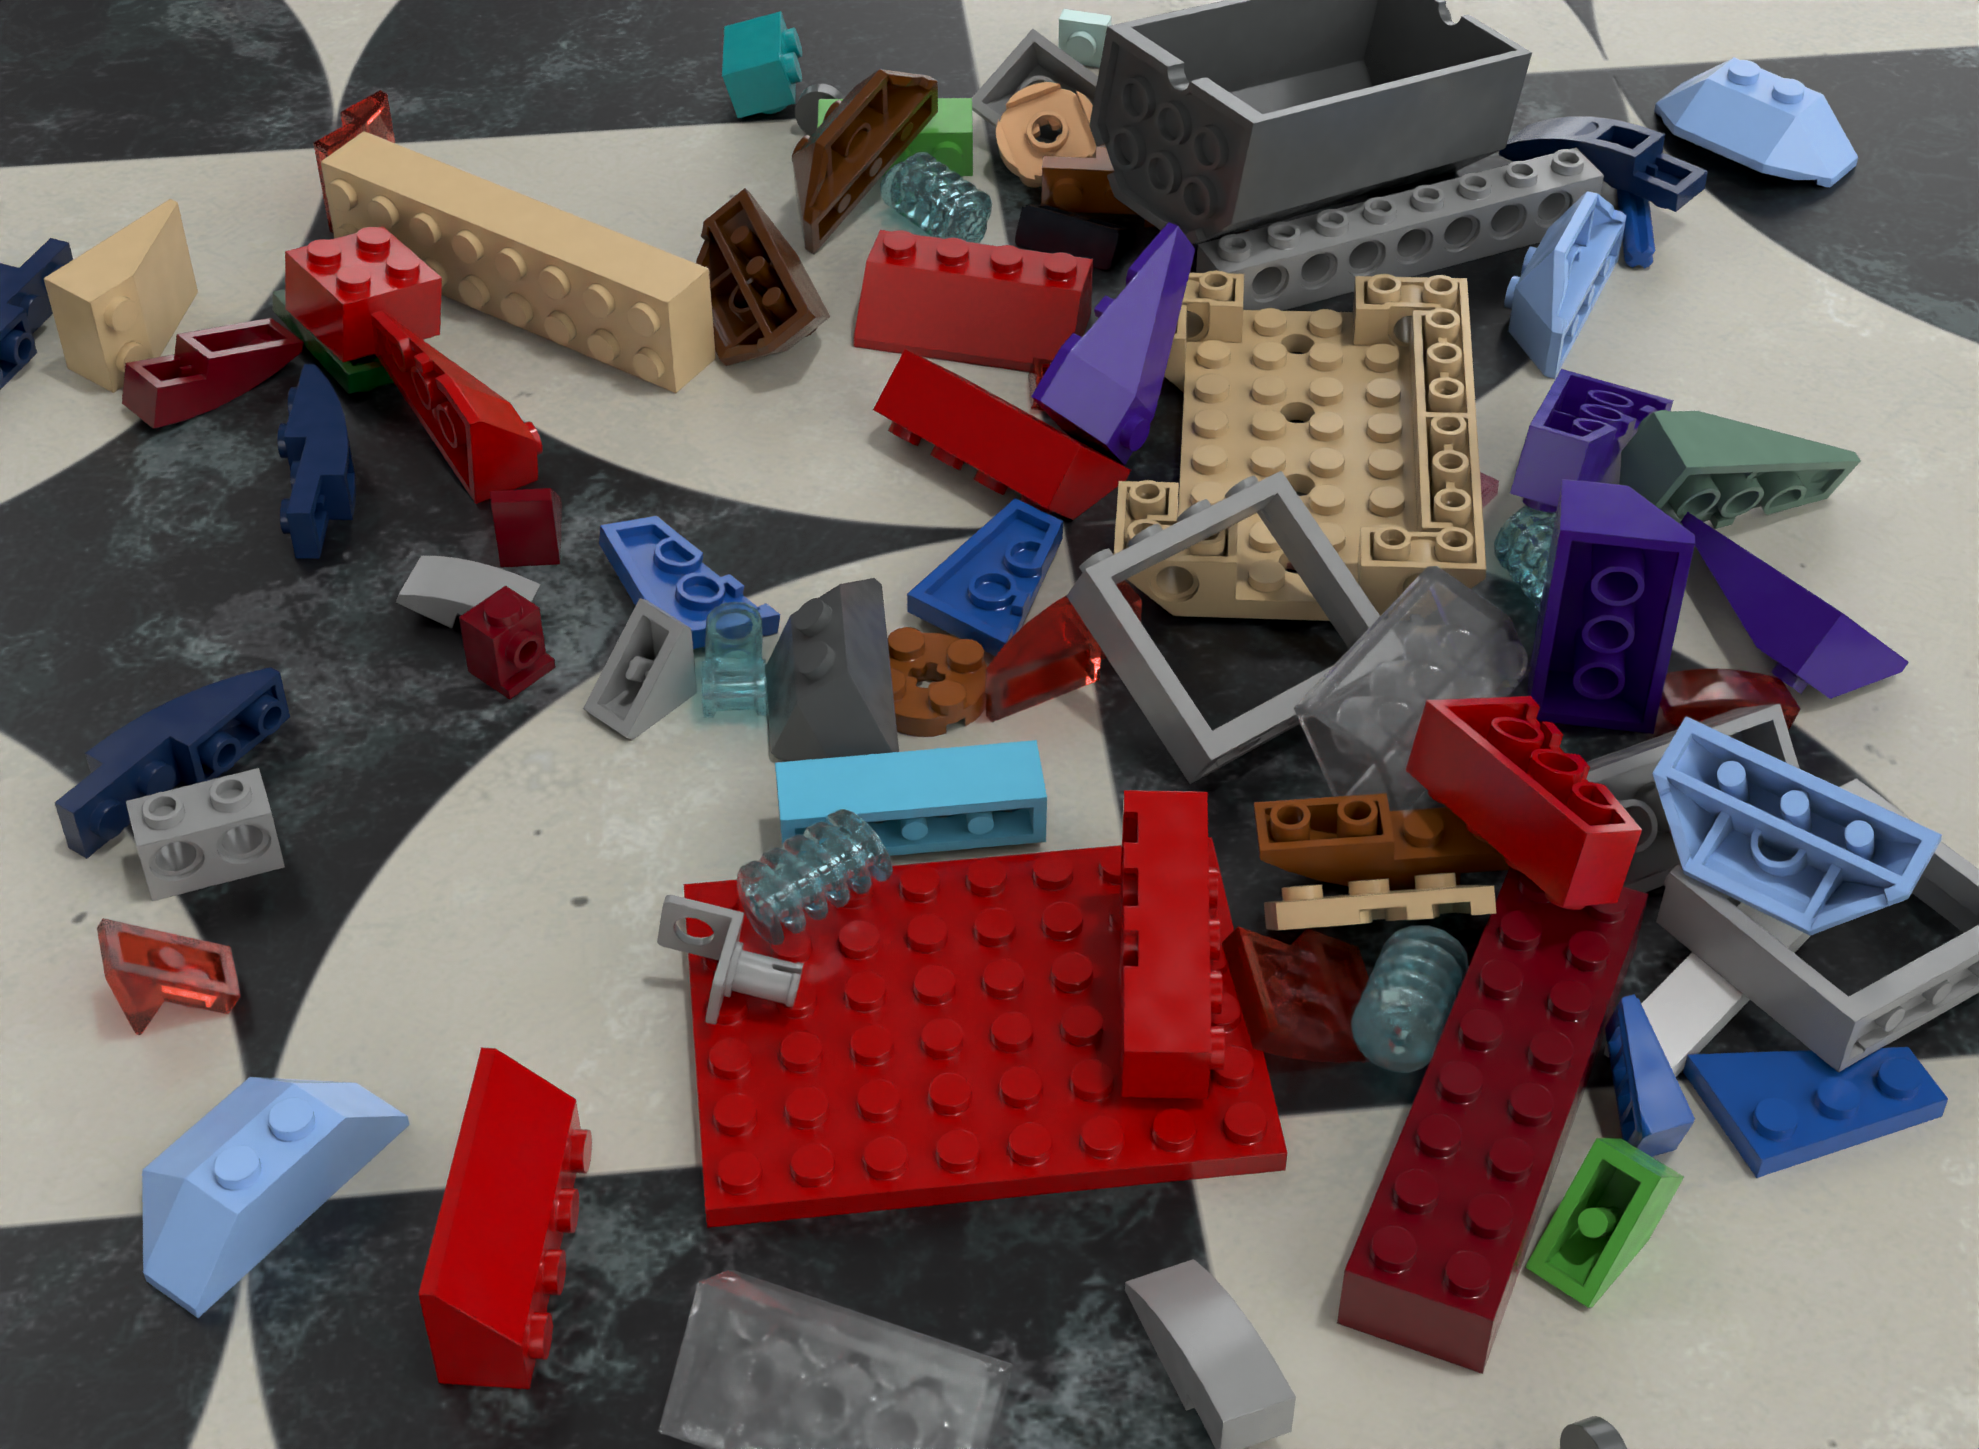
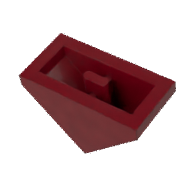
(527, 526)

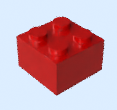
(346, 279)

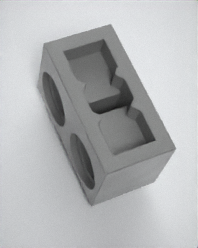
(205, 834)

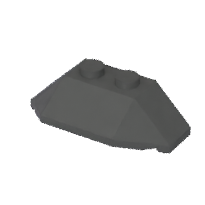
(833, 678)

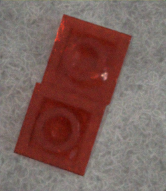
(1716, 691)

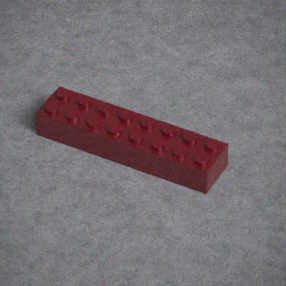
(1489, 1125)

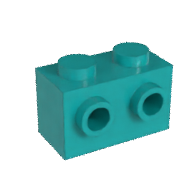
(761, 64)

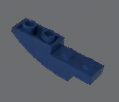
(1622, 151)
(26, 305)
(318, 461)
(177, 742)

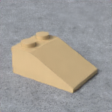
(123, 296)

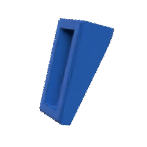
(1647, 1094)

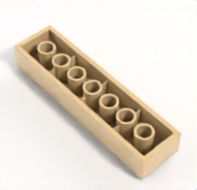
(530, 261)

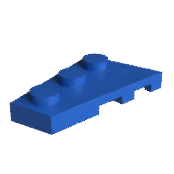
(670, 574)
(991, 578)
(1799, 1108)

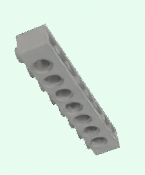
(1402, 232)

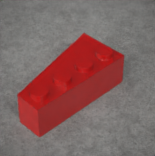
(1525, 796)
(1168, 947)

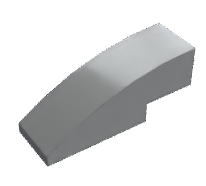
(1213, 1355)

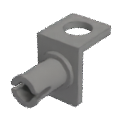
(736, 968)

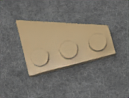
(1373, 900)

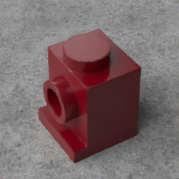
(505, 642)

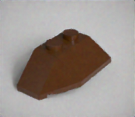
(857, 147)
(756, 284)

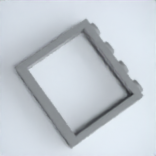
(1142, 665)
(1802, 999)

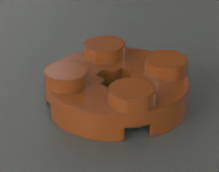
(958, 677)

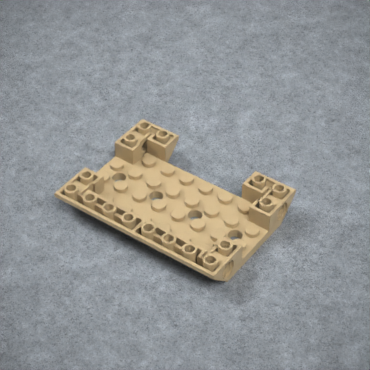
(1379, 452)

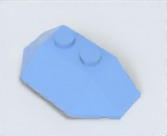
(1760, 122)
(1564, 280)
(1784, 834)
(253, 1178)

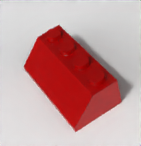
(971, 300)
(995, 438)
(503, 1227)

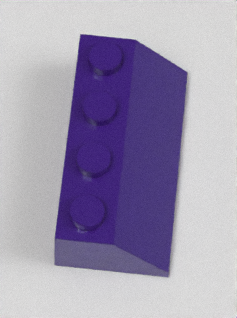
(1608, 608)

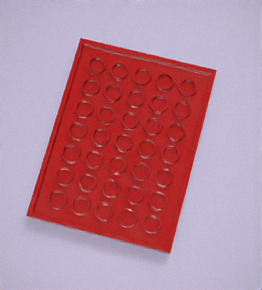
(955, 1051)

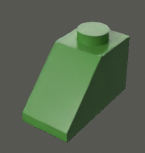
(1603, 1219)

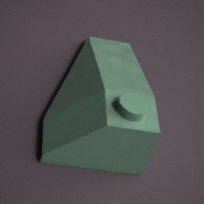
(1727, 467)

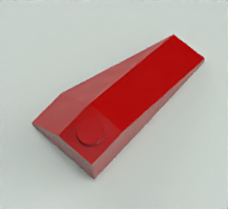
(464, 417)

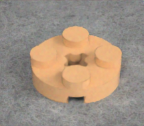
(1021, 123)

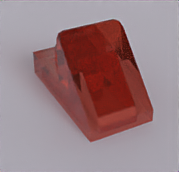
(159, 966)

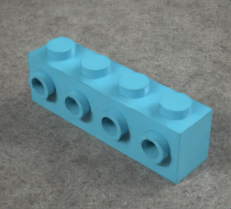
(918, 787)

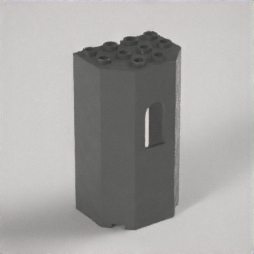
(1295, 106)

